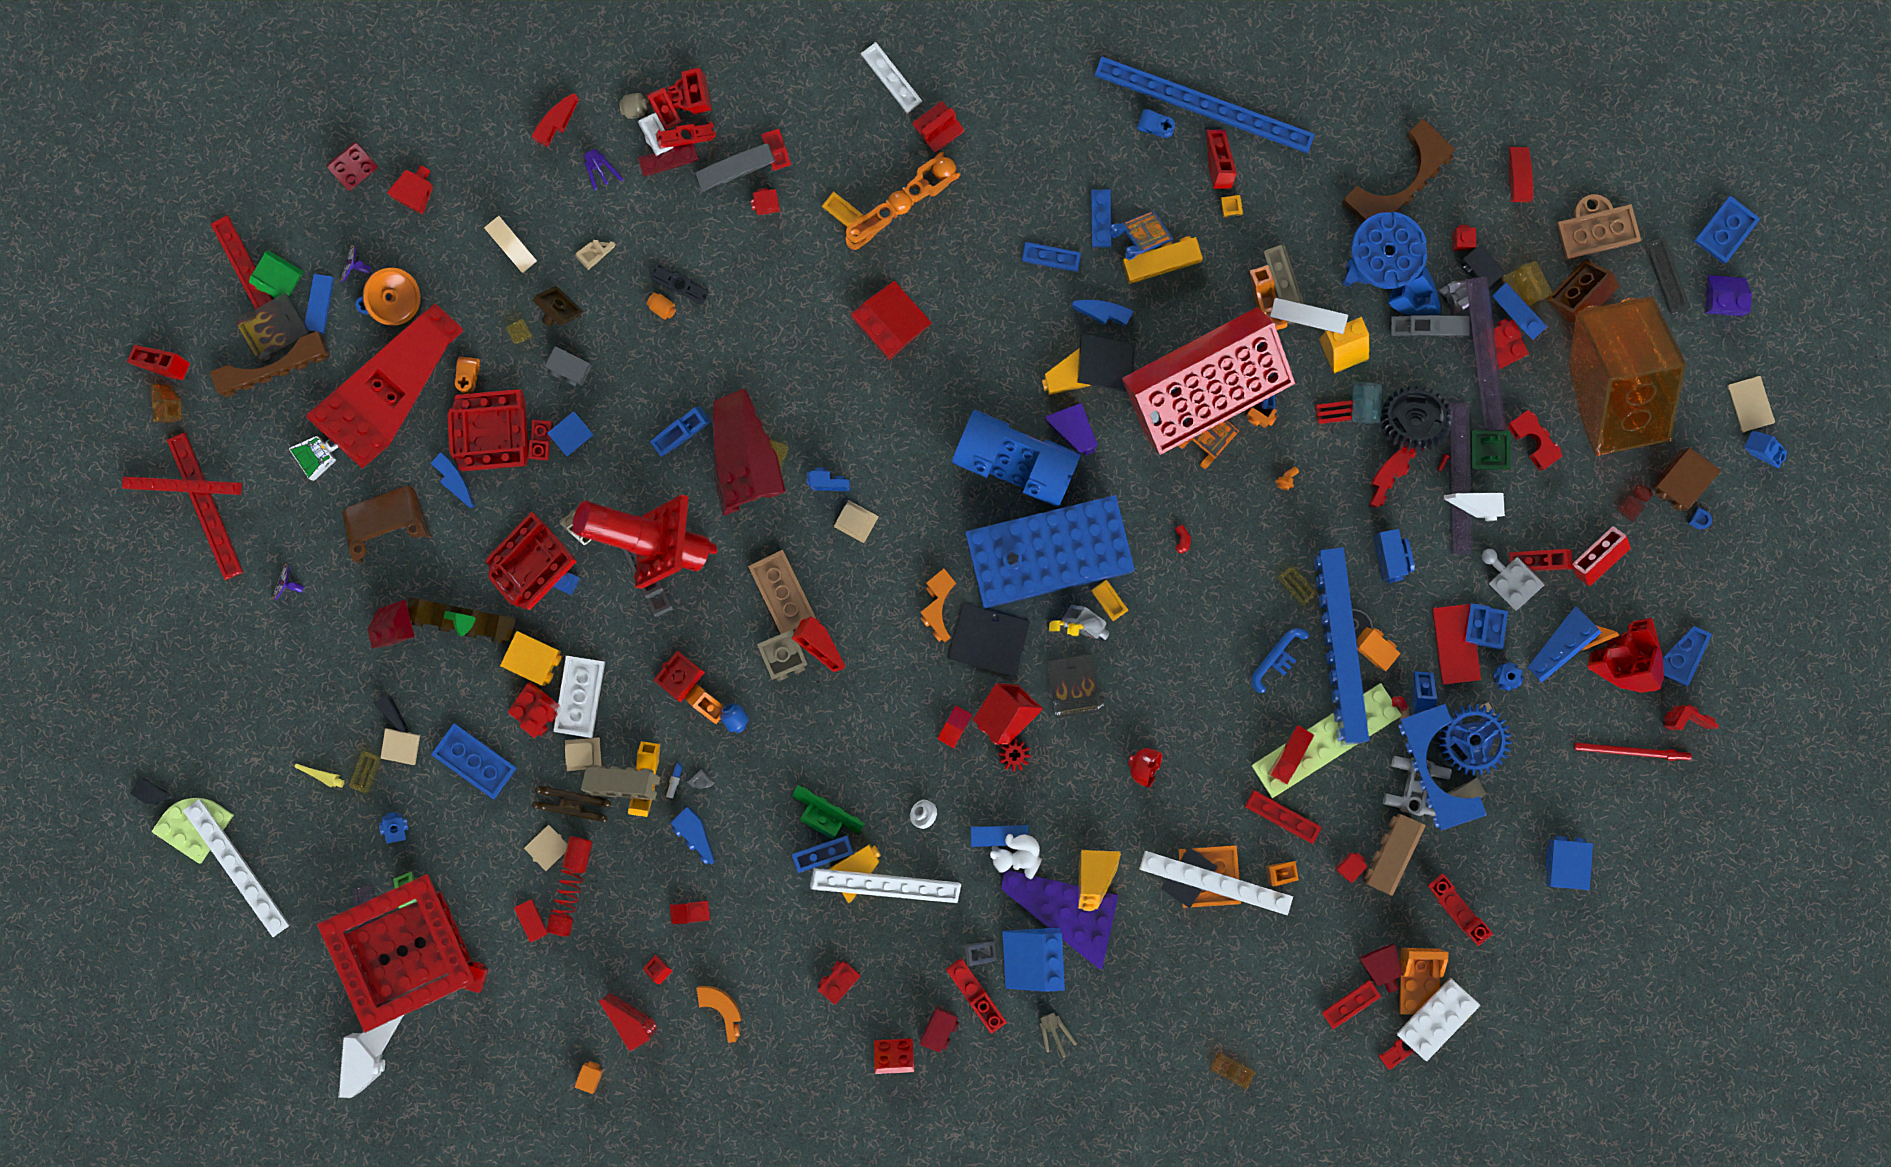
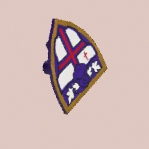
(350, 263)
(284, 583)

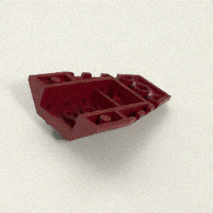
(742, 454)

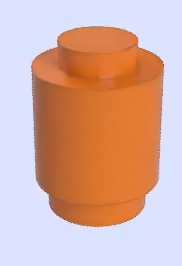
(661, 306)

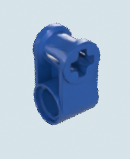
(1153, 123)

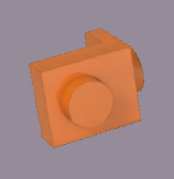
(1257, 418)

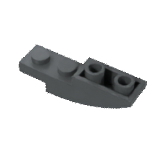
(1430, 325)

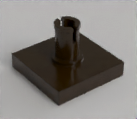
(557, 307)

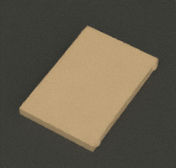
(1751, 404)

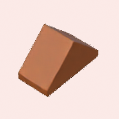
(1282, 873)

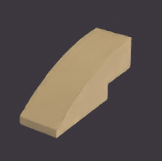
(510, 244)

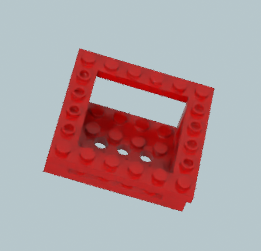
(359, 951)

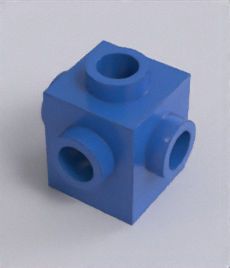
(1501, 676)
(393, 834)

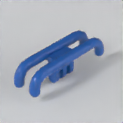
(1277, 658)

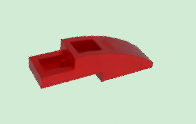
(1395, 466)
(976, 995)

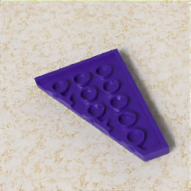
(1057, 907)

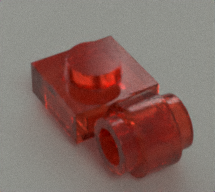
(1631, 506)

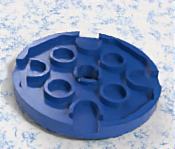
(1405, 239)

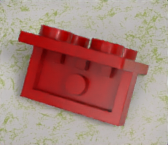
(938, 126)
(893, 1056)

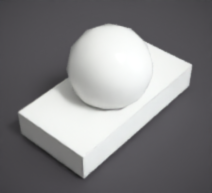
(650, 126)

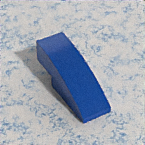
(1102, 311)
(680, 431)
(453, 479)
(995, 834)

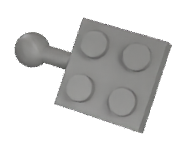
(1515, 581)

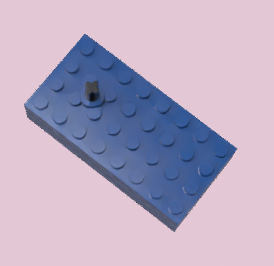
(1049, 551)

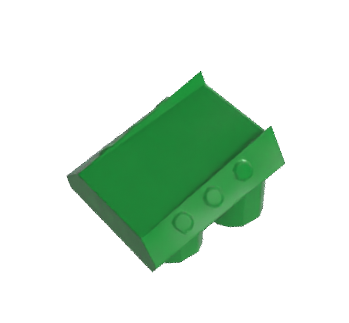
(275, 275)

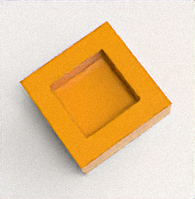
(1231, 206)

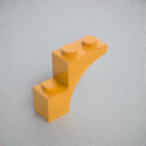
(647, 758)

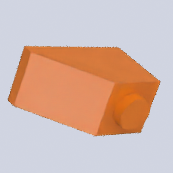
(704, 703)

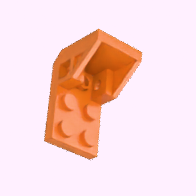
(1420, 976)

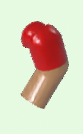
(1403, 706)

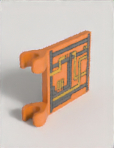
(1213, 441)

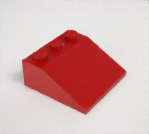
(890, 320)
(629, 1022)

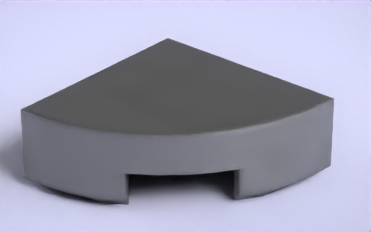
(700, 780)

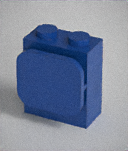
(1393, 555)
(1569, 863)

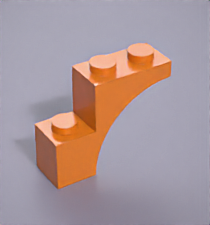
(932, 615)

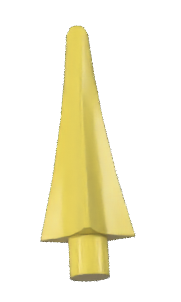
(325, 777)

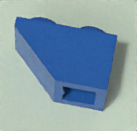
(1766, 448)

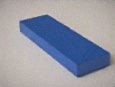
(1051, 256)
(319, 303)

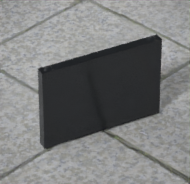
(1183, 892)

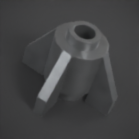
(1456, 295)

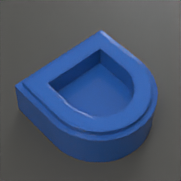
(1700, 519)

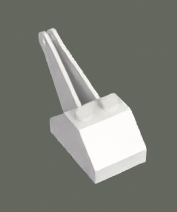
(363, 1058)

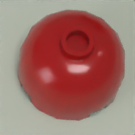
(1144, 766)

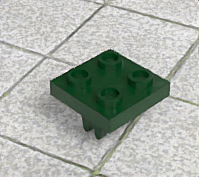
(1490, 450)

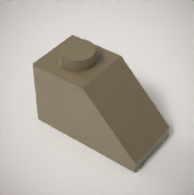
(1469, 790)

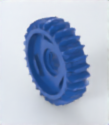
(1477, 754)

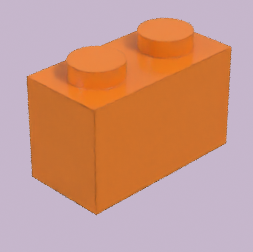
(1376, 648)

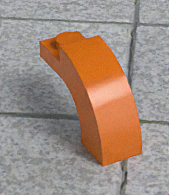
(1264, 293)
(725, 1004)

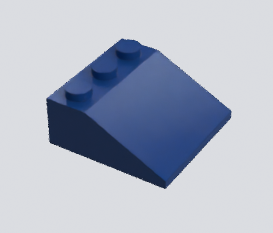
(1033, 959)

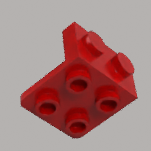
(1679, 715)

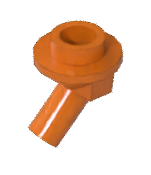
(1286, 481)

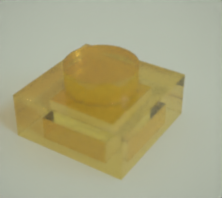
(519, 331)

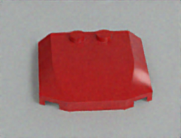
(488, 430)
(528, 562)

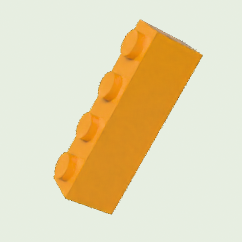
(1163, 260)

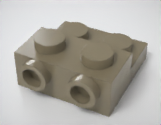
(782, 656)

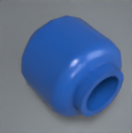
(734, 718)

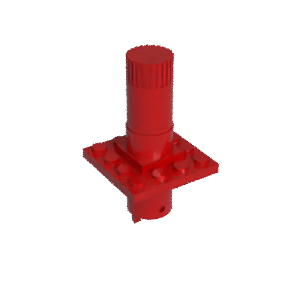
(655, 537)

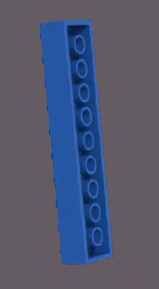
(1342, 646)

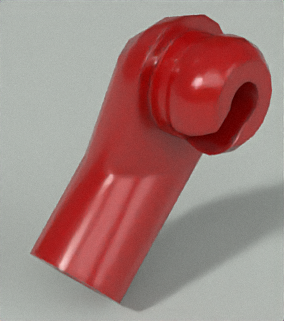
(1185, 539)

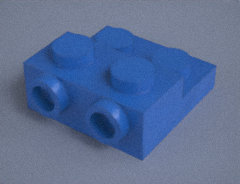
(822, 480)

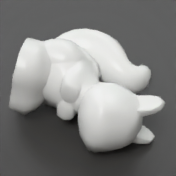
(1025, 857)

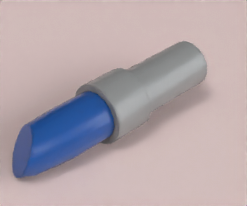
(674, 780)

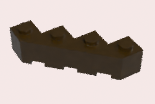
(485, 624)

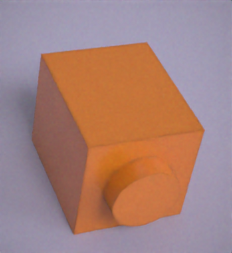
(589, 1077)

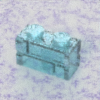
(1367, 403)

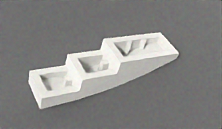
(1309, 315)

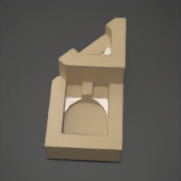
(594, 252)

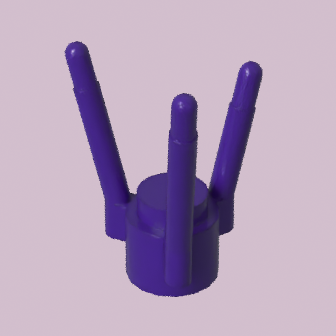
(594, 161)

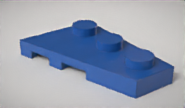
(1685, 656)

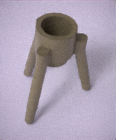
(1050, 1023)

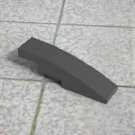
(735, 166)
(654, 593)

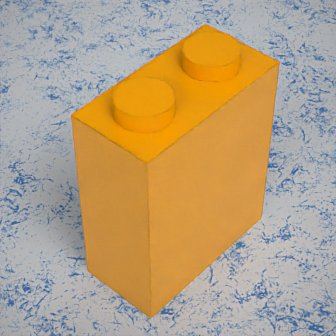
(531, 659)

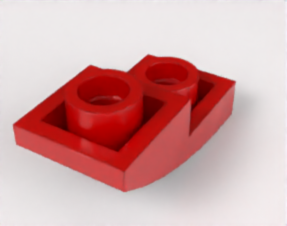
(540, 440)

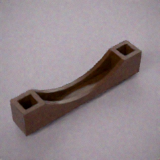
(306, 350)

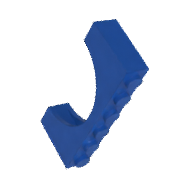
(1447, 808)

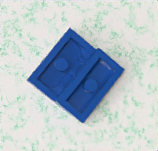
(1486, 626)

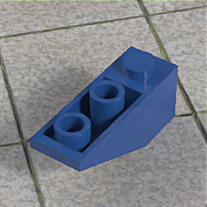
(693, 830)

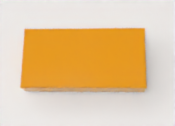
(841, 209)
(1109, 600)

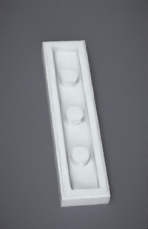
(891, 77)

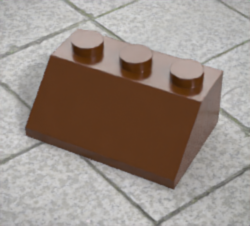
(1583, 288)

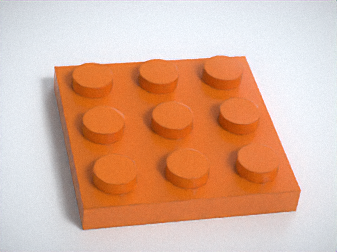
(1227, 861)

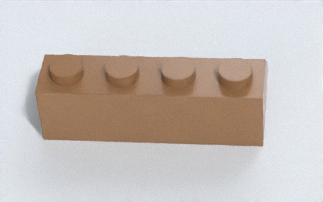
(1394, 854)

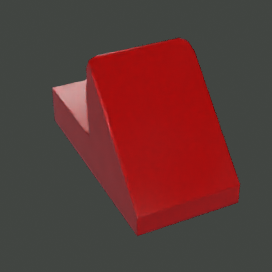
(689, 912)

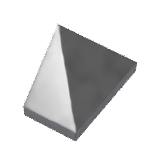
(980, 953)

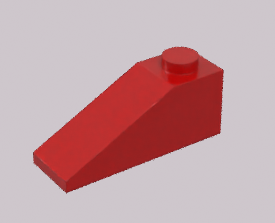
(1220, 159)
(159, 361)
(1545, 559)
(817, 642)
(1291, 755)

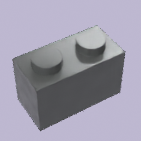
(568, 366)

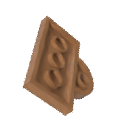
(1597, 228)

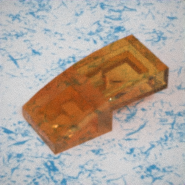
(1232, 1070)

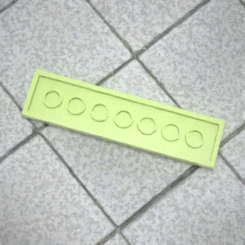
(1324, 744)

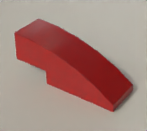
(555, 120)
(1520, 174)

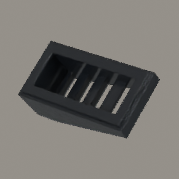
(391, 711)

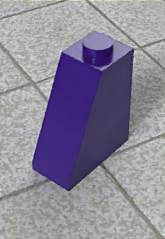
(1074, 429)

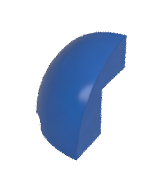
(1417, 297)

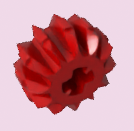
(1019, 759)

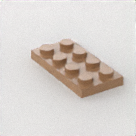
(781, 591)

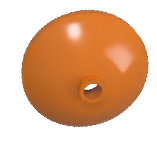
(403, 292)

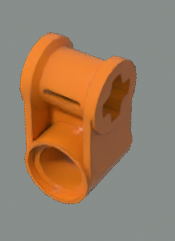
(467, 371)

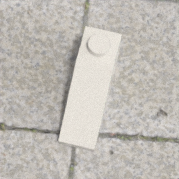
(1479, 504)

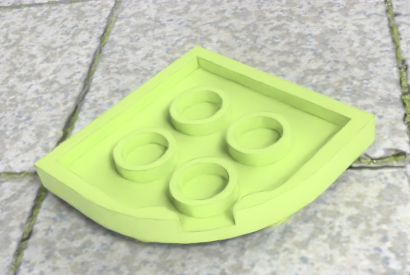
(180, 833)

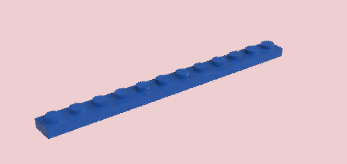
(1204, 104)

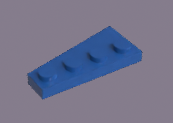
(1567, 641)

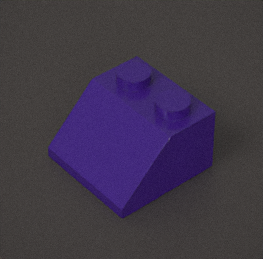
(1728, 296)

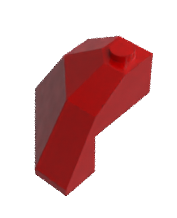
(1631, 659)

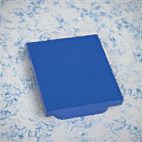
(570, 433)

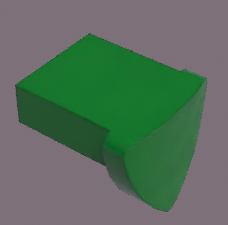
(461, 622)

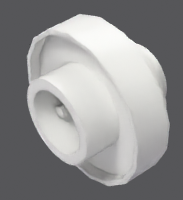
(923, 814)

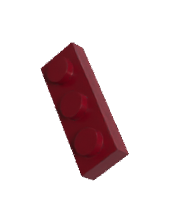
(667, 160)

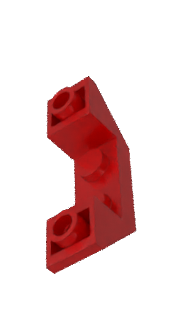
(1458, 910)

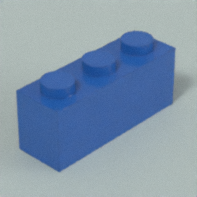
(822, 853)

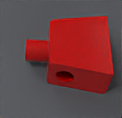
(412, 189)

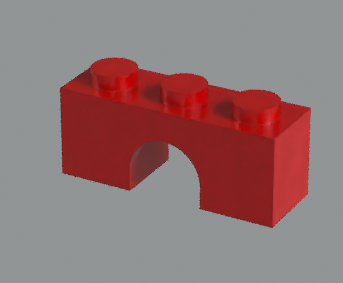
(1546, 450)

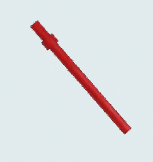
(1669, 754)

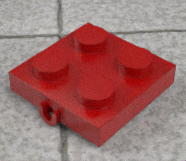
(678, 676)

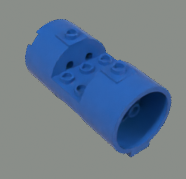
(997, 450)

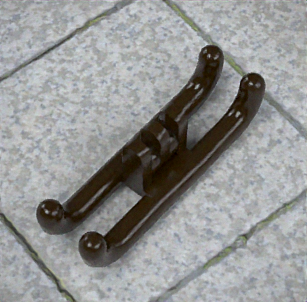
(571, 803)

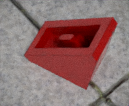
(954, 726)

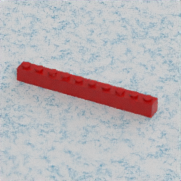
(182, 485)

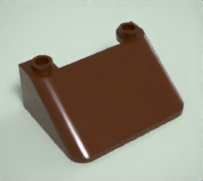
(381, 516)

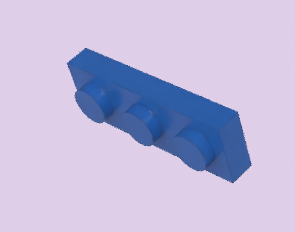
(1101, 218)

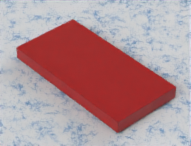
(1456, 657)

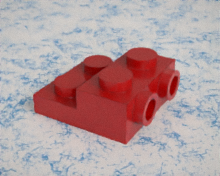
(1508, 343)
(534, 710)

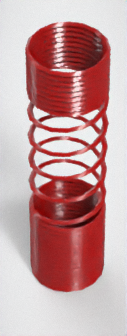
(575, 859)

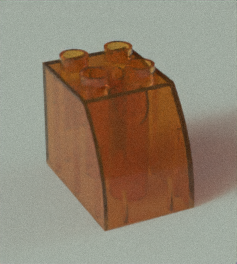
(1625, 375)

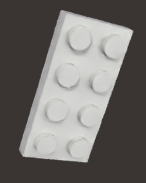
(579, 696)
(1438, 1019)

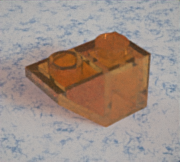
(165, 404)

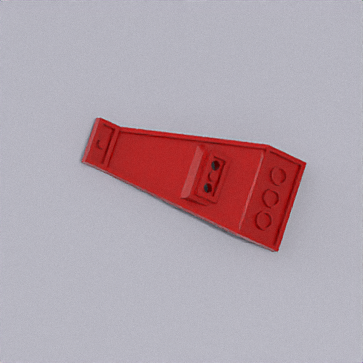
(361, 415)

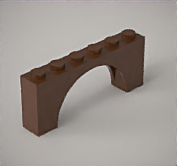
(1431, 153)

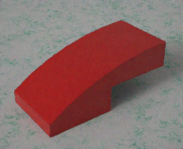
(778, 149)

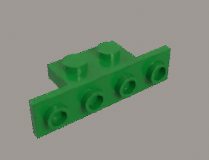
(825, 816)

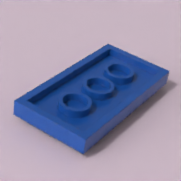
(474, 761)

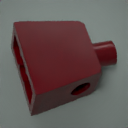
(1383, 966)

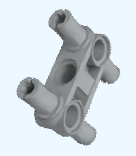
(1413, 788)

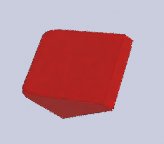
(657, 970)

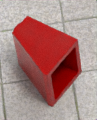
(1006, 713)

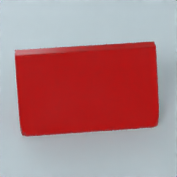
(663, 108)

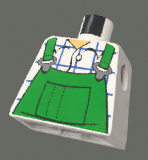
(314, 456)

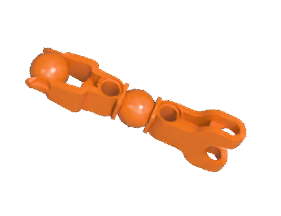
(901, 201)

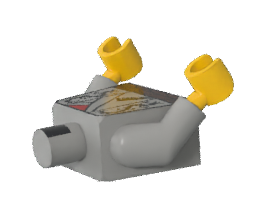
(1083, 621)

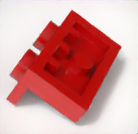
(838, 982)

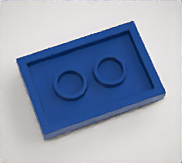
(1727, 230)

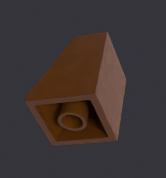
(1685, 479)

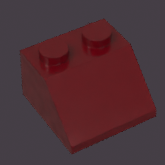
(390, 625)
(938, 1029)

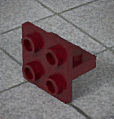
(351, 166)

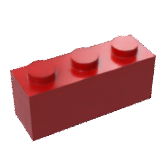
(1601, 556)

